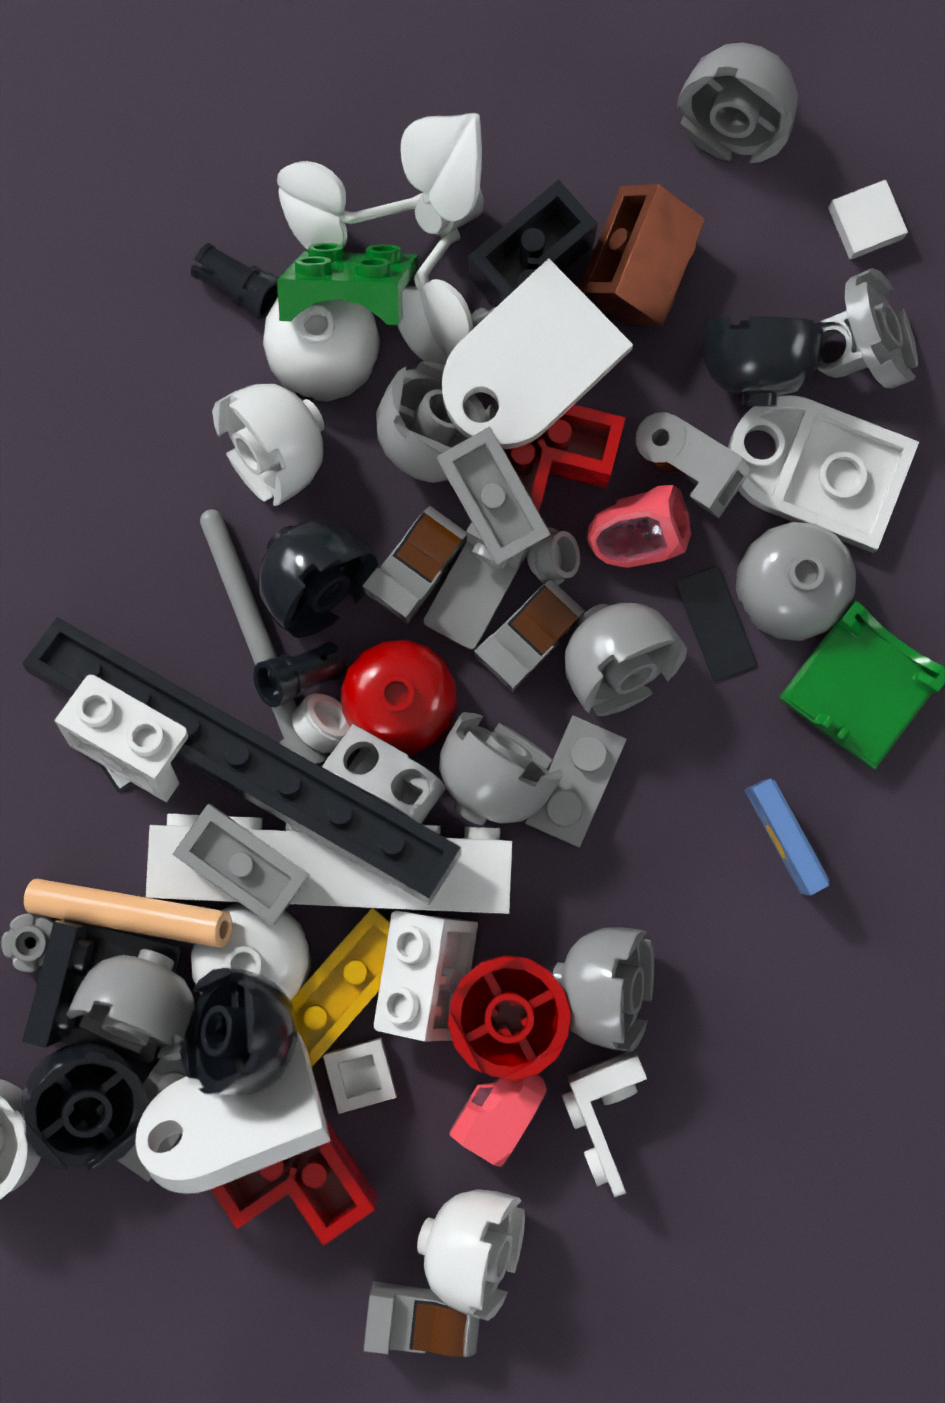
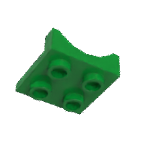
(366, 278)
(862, 686)

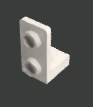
(613, 1082)

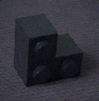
(547, 228)

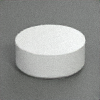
(320, 722)

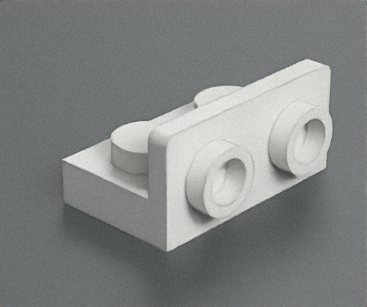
(123, 735)
(421, 974)

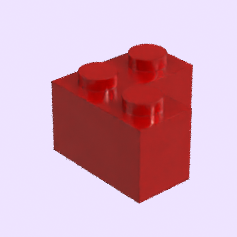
(575, 448)
(320, 1181)

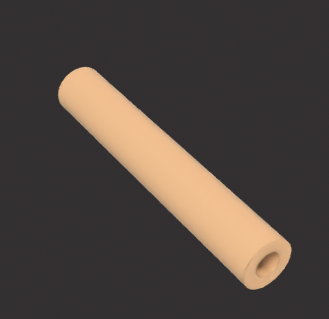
(128, 913)

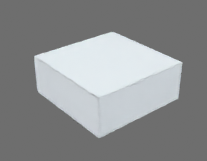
(867, 219)
(360, 1075)

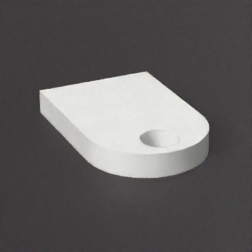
(532, 357)
(825, 468)
(230, 1133)

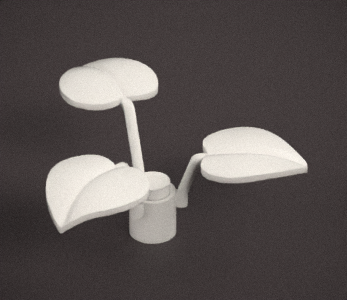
(444, 163)

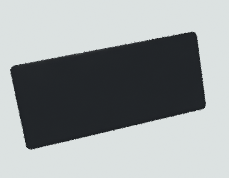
(716, 623)

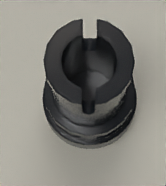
(248, 286)
(288, 676)

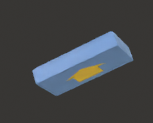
(787, 837)

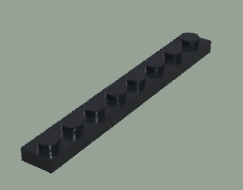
(259, 767)

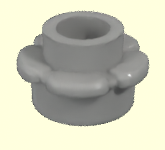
(554, 557)
(14, 941)

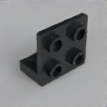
(69, 956)

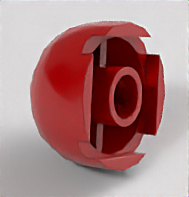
(400, 695)
(509, 1017)

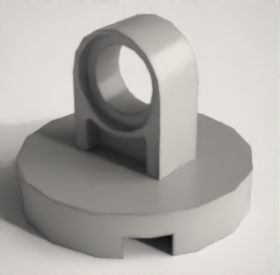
(872, 332)

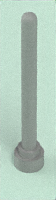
(251, 622)

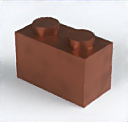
(641, 255)

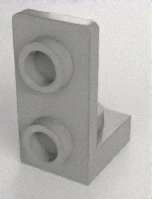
(471, 592)

